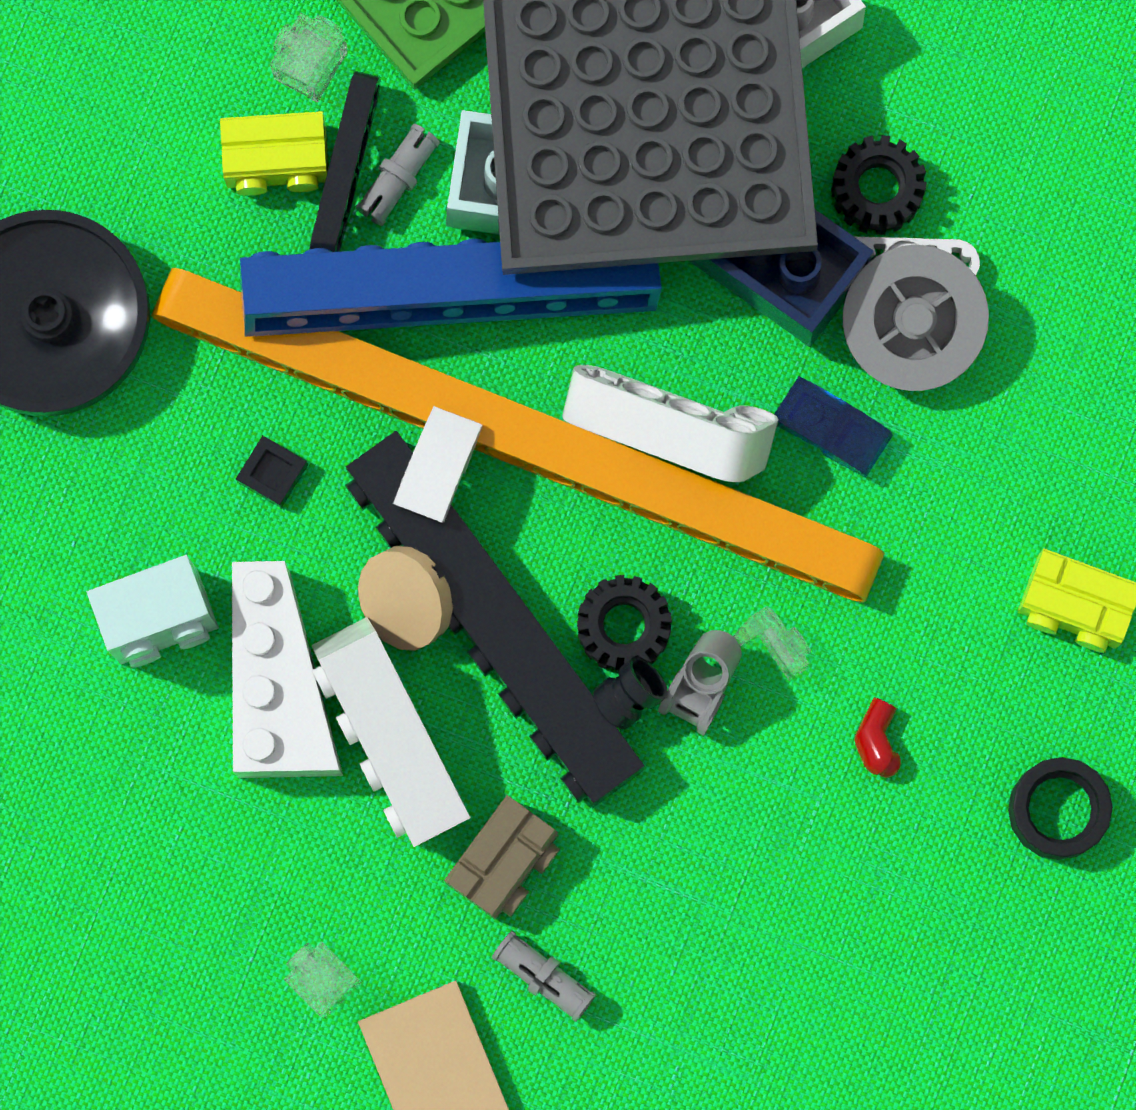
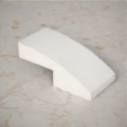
(438, 464)

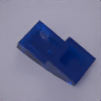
(832, 426)

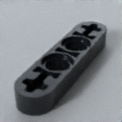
(346, 162)

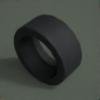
(1093, 786)

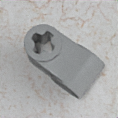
(699, 686)

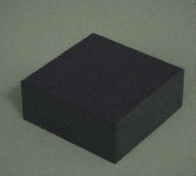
(272, 471)

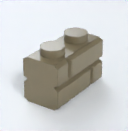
(503, 858)

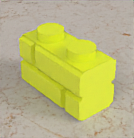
(274, 152)
(1078, 600)

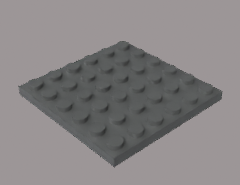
(647, 131)

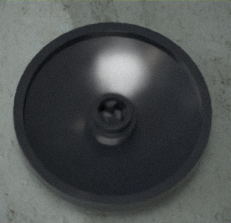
(67, 312)

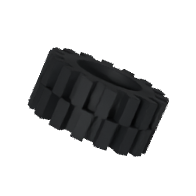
(882, 155)
(623, 592)

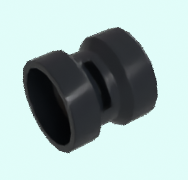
(628, 694)

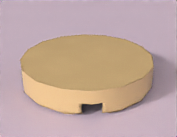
(405, 598)

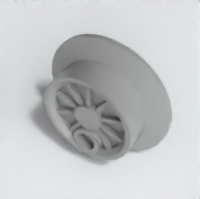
(915, 317)

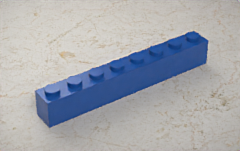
(425, 288)

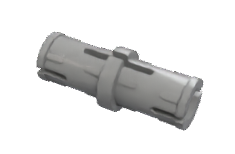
(397, 174)
(543, 976)

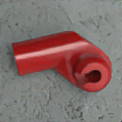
(873, 743)

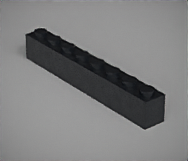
(502, 631)

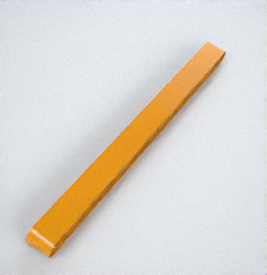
(533, 441)

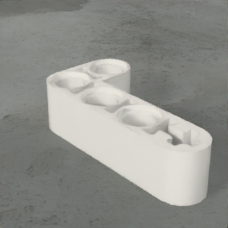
(693, 435)

